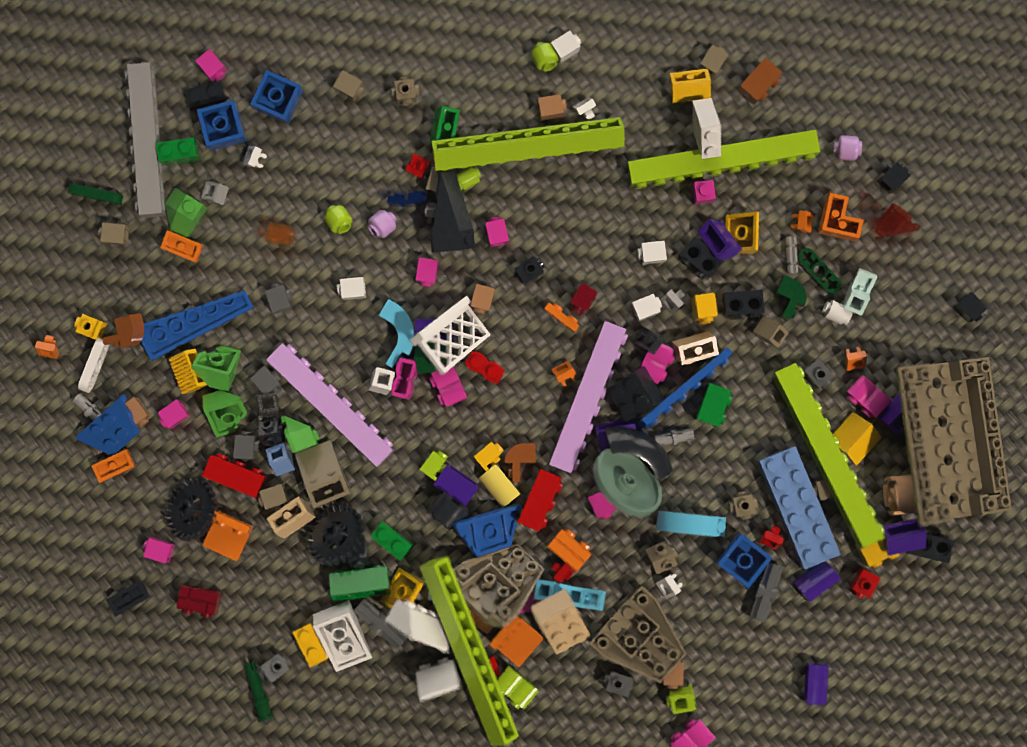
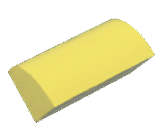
(499, 486)

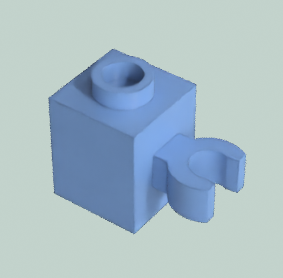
(280, 459)

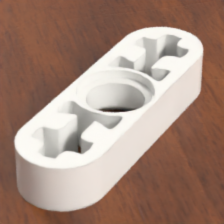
(93, 366)

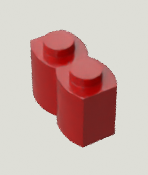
(480, 365)

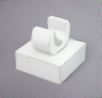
(585, 108)
(252, 155)
(668, 586)

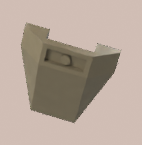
(498, 583)
(640, 638)

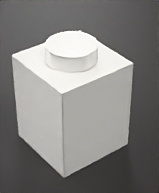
(566, 46)
(652, 252)
(352, 288)
(646, 307)
(381, 381)

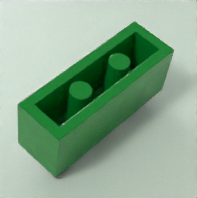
(359, 583)

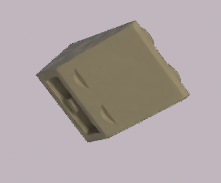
(322, 474)

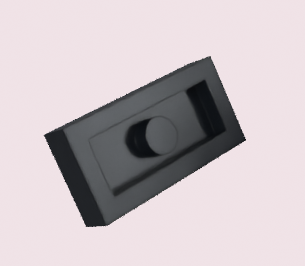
(205, 94)
(648, 340)
(128, 598)

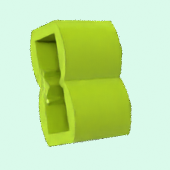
(516, 687)

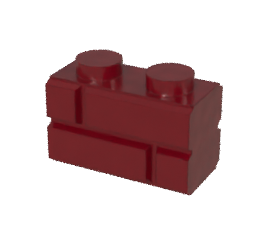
(583, 299)
(199, 600)

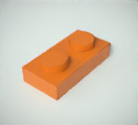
(181, 246)
(556, 312)
(113, 466)

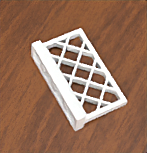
(439, 325)

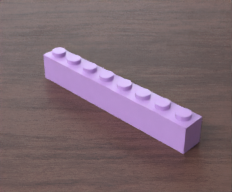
(587, 397)
(327, 401)

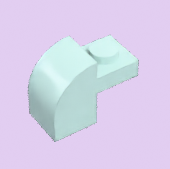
(858, 291)

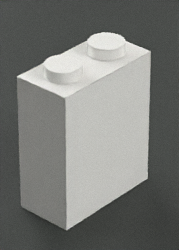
(706, 128)

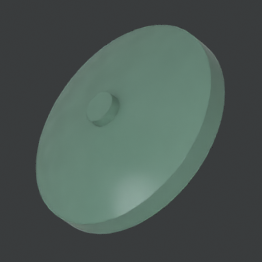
(627, 483)

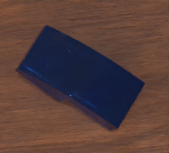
(414, 199)

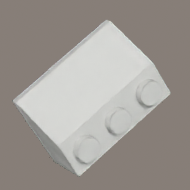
(418, 623)

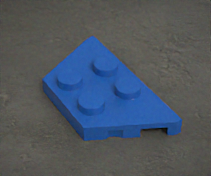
(111, 429)
(489, 530)

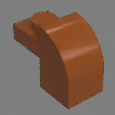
(129, 330)
(520, 454)

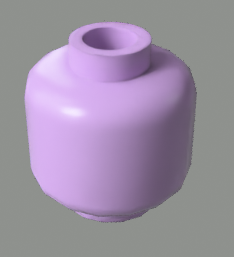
(848, 148)
(382, 224)

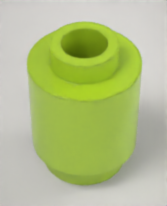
(468, 177)

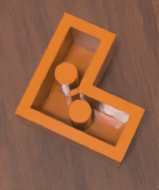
(834, 221)

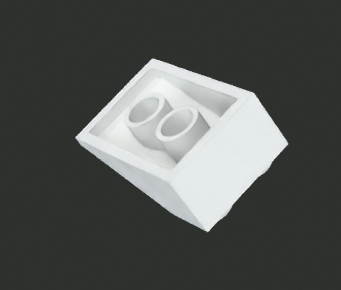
(341, 636)
(437, 678)

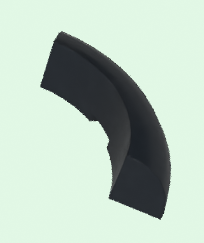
(642, 445)

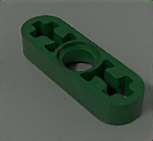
(95, 194)
(813, 256)

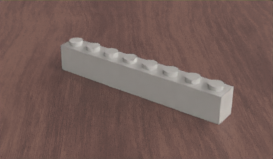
(145, 135)

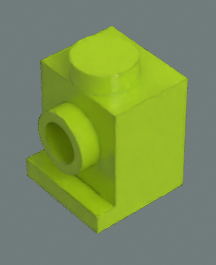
(434, 464)
(682, 699)

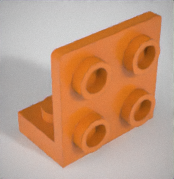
(227, 535)
(517, 640)

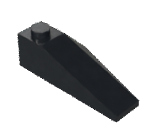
(452, 221)

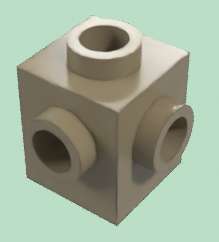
(409, 97)
(736, 502)
(662, 556)

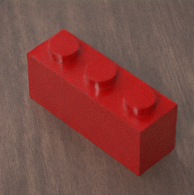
(234, 475)
(540, 500)

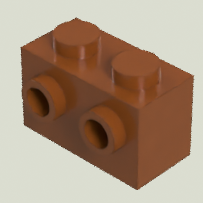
(759, 81)

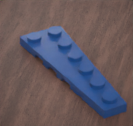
(180, 328)
(680, 393)

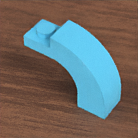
(399, 318)
(691, 523)
(581, 597)

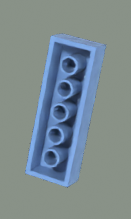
(798, 507)

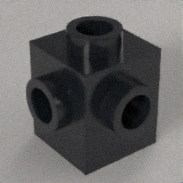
(271, 432)

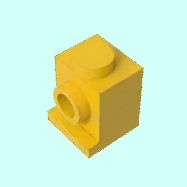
(96, 329)
(489, 455)

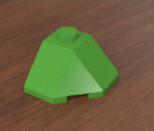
(183, 212)
(217, 367)
(223, 411)
(299, 435)

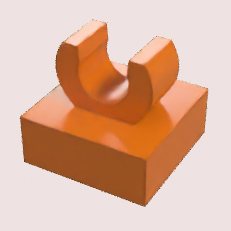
(804, 221)
(47, 348)
(855, 360)
(564, 372)

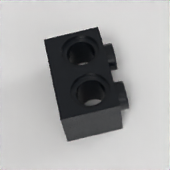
(703, 254)
(742, 299)
(931, 548)

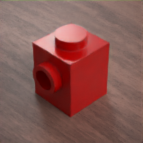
(864, 583)

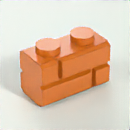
(569, 550)

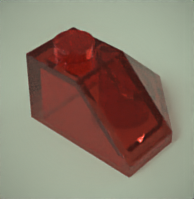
(894, 222)

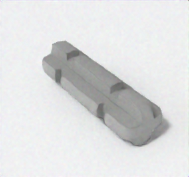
(791, 255)

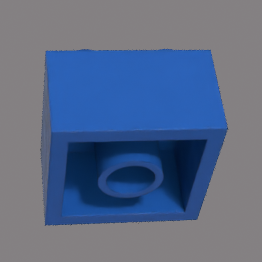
(277, 97)
(221, 125)
(743, 560)

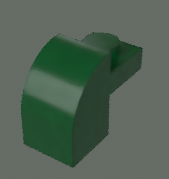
(794, 294)
(422, 361)

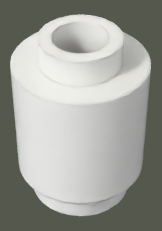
(835, 312)

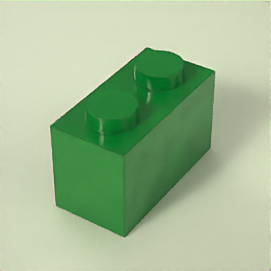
(444, 123)
(178, 151)
(713, 405)
(391, 540)

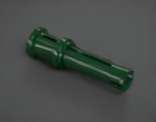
(261, 701)

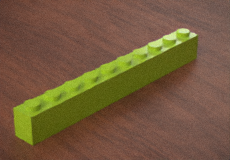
(528, 144)
(732, 159)
(828, 456)
(469, 651)

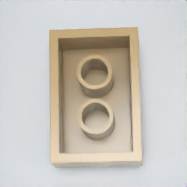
(560, 621)

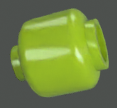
(544, 56)
(338, 219)

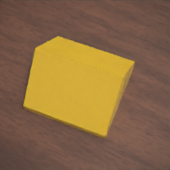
(745, 230)
(856, 437)
(403, 587)

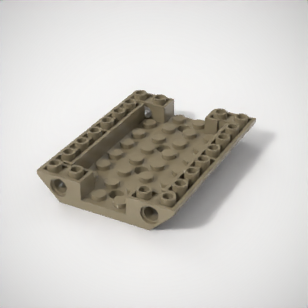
(966, 437)

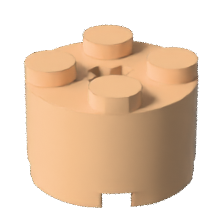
(899, 495)

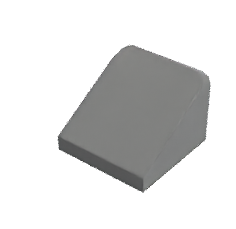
(214, 192)

